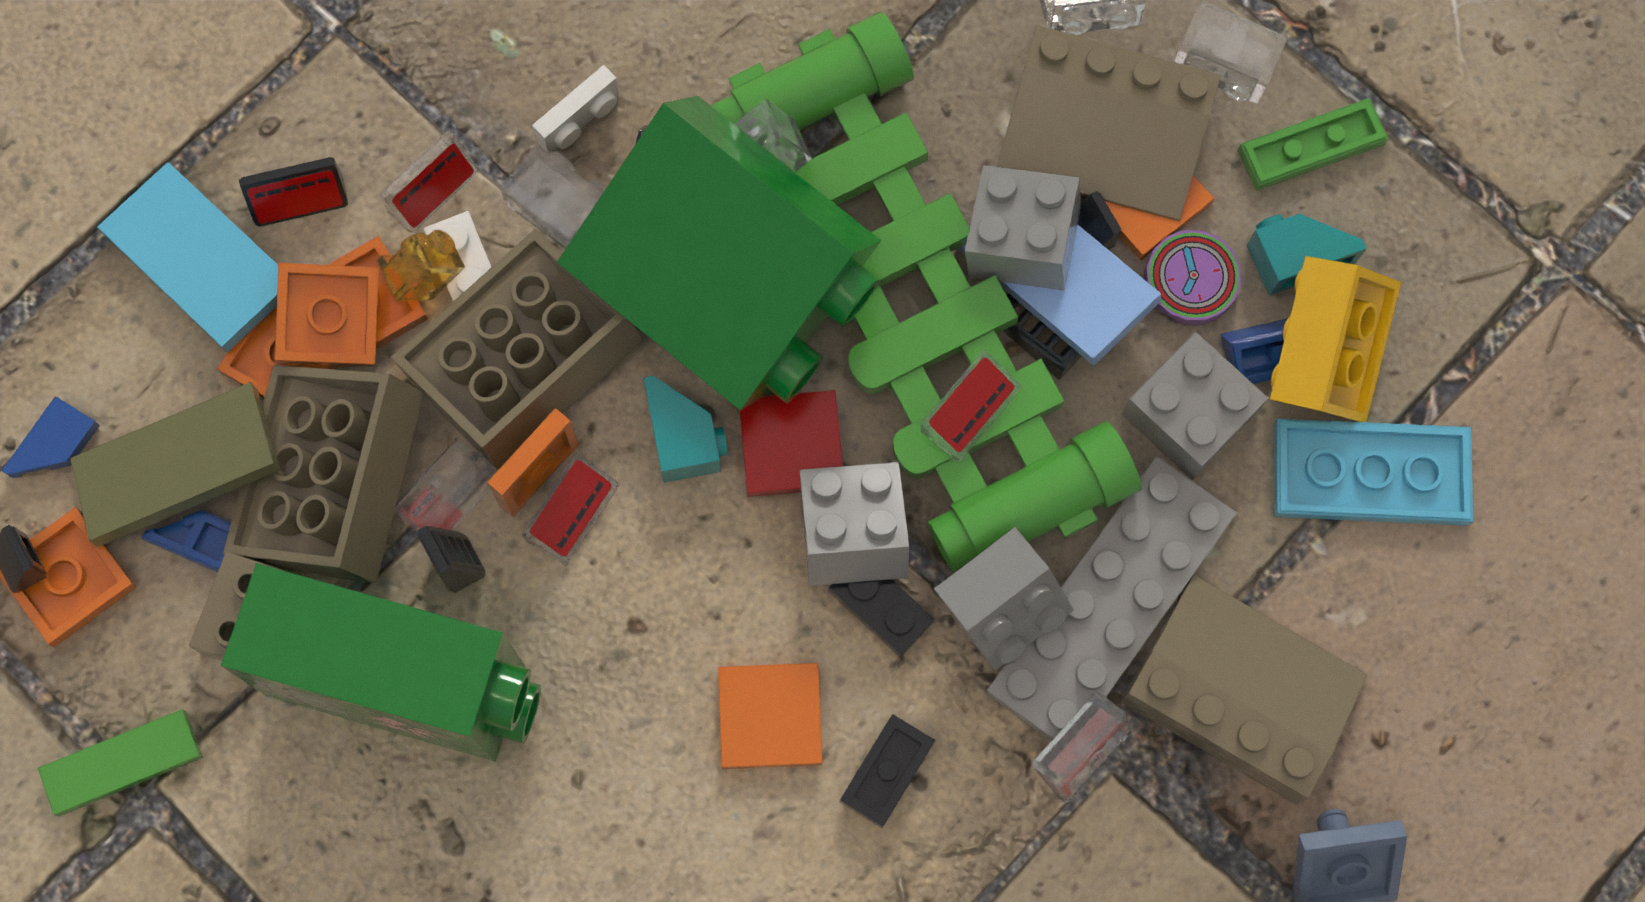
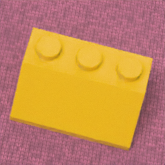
(1335, 338)

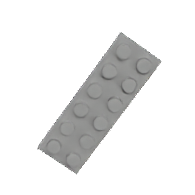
(1116, 599)

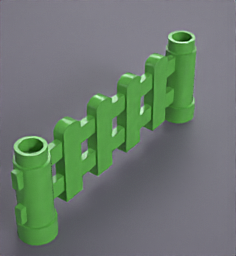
(1055, 484)

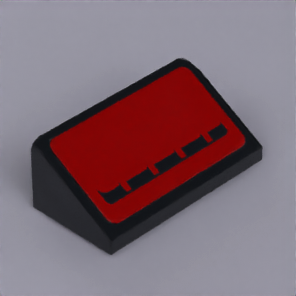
(294, 191)

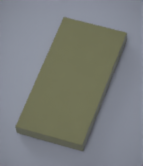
(174, 464)

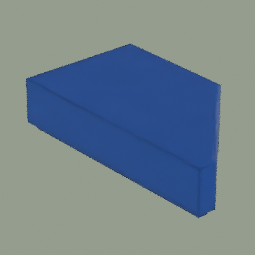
(52, 440)
(195, 537)

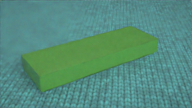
(1312, 144)
(120, 763)

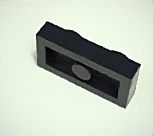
(885, 611)
(887, 771)

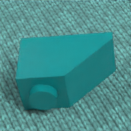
(1282, 244)
(683, 434)

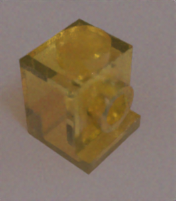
(422, 266)

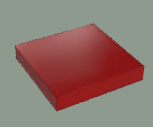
(788, 438)

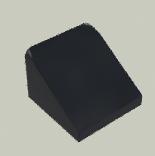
(1098, 220)
(19, 560)

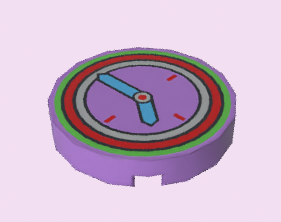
(1194, 275)

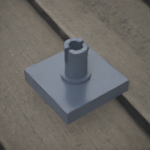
(1349, 861)

